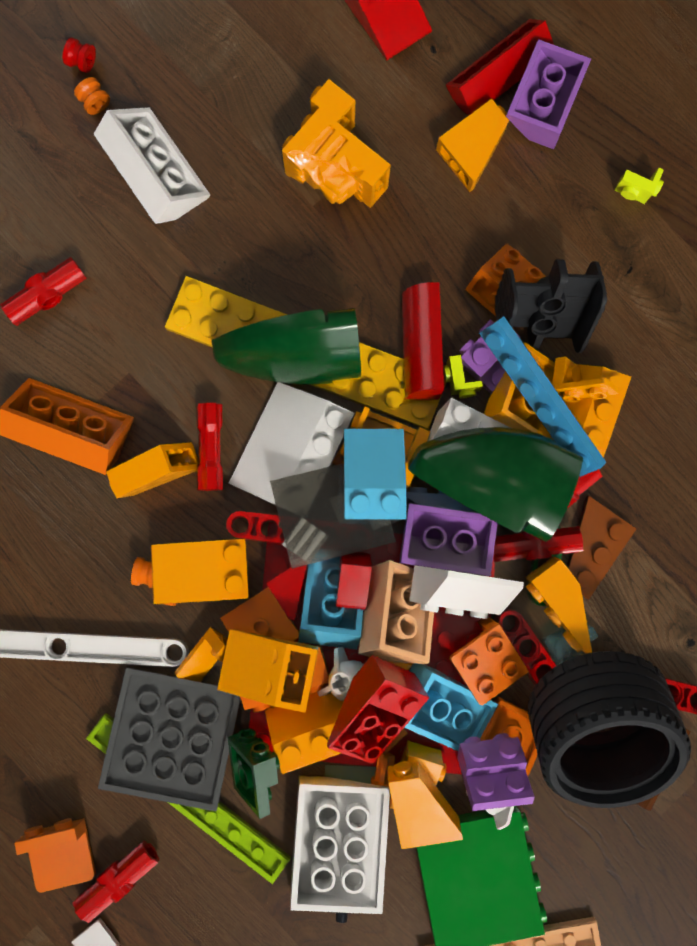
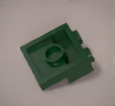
(253, 770)

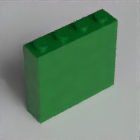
(483, 885)

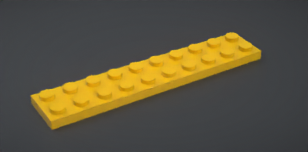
(209, 312)

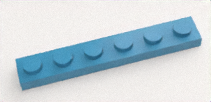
(540, 394)

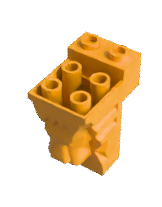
(330, 155)

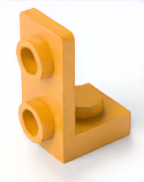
(568, 384)
(203, 656)

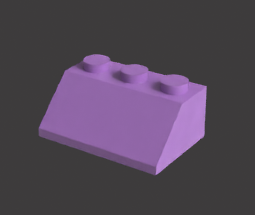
(547, 93)
(448, 540)

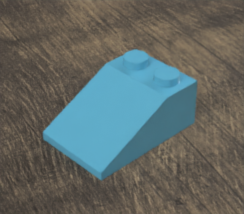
(374, 474)
(321, 619)
(450, 711)

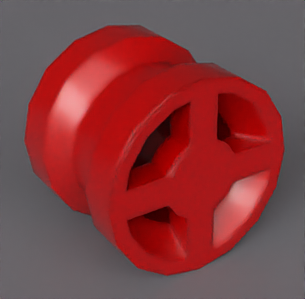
(79, 55)

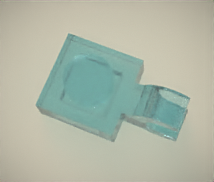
(560, 649)

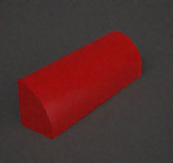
(498, 67)
(422, 342)

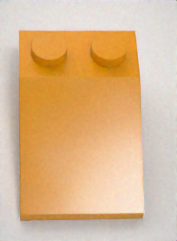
(510, 406)
(199, 571)

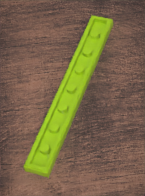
(221, 825)

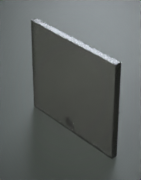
(314, 520)

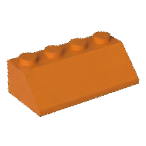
(65, 425)

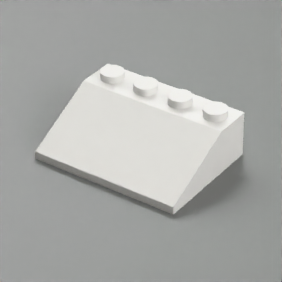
(290, 439)
(339, 846)

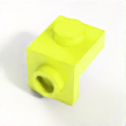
(639, 188)
(454, 375)

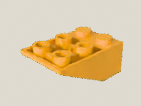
(564, 601)
(268, 670)

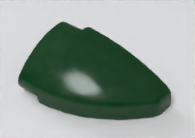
(294, 348)
(503, 475)

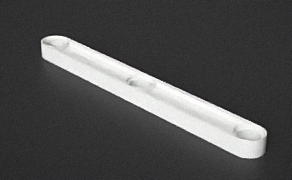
(90, 648)

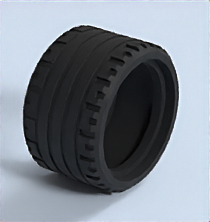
(616, 764)

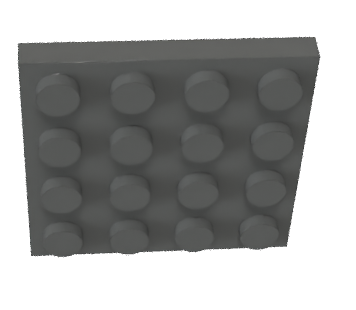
(169, 740)

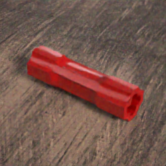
(209, 427)

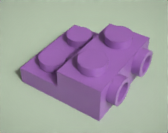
(481, 362)
(495, 772)

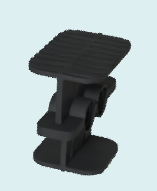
(555, 305)

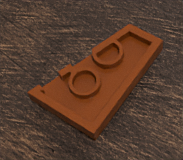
(603, 540)

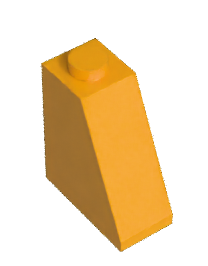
(473, 142)
(153, 469)
(420, 808)

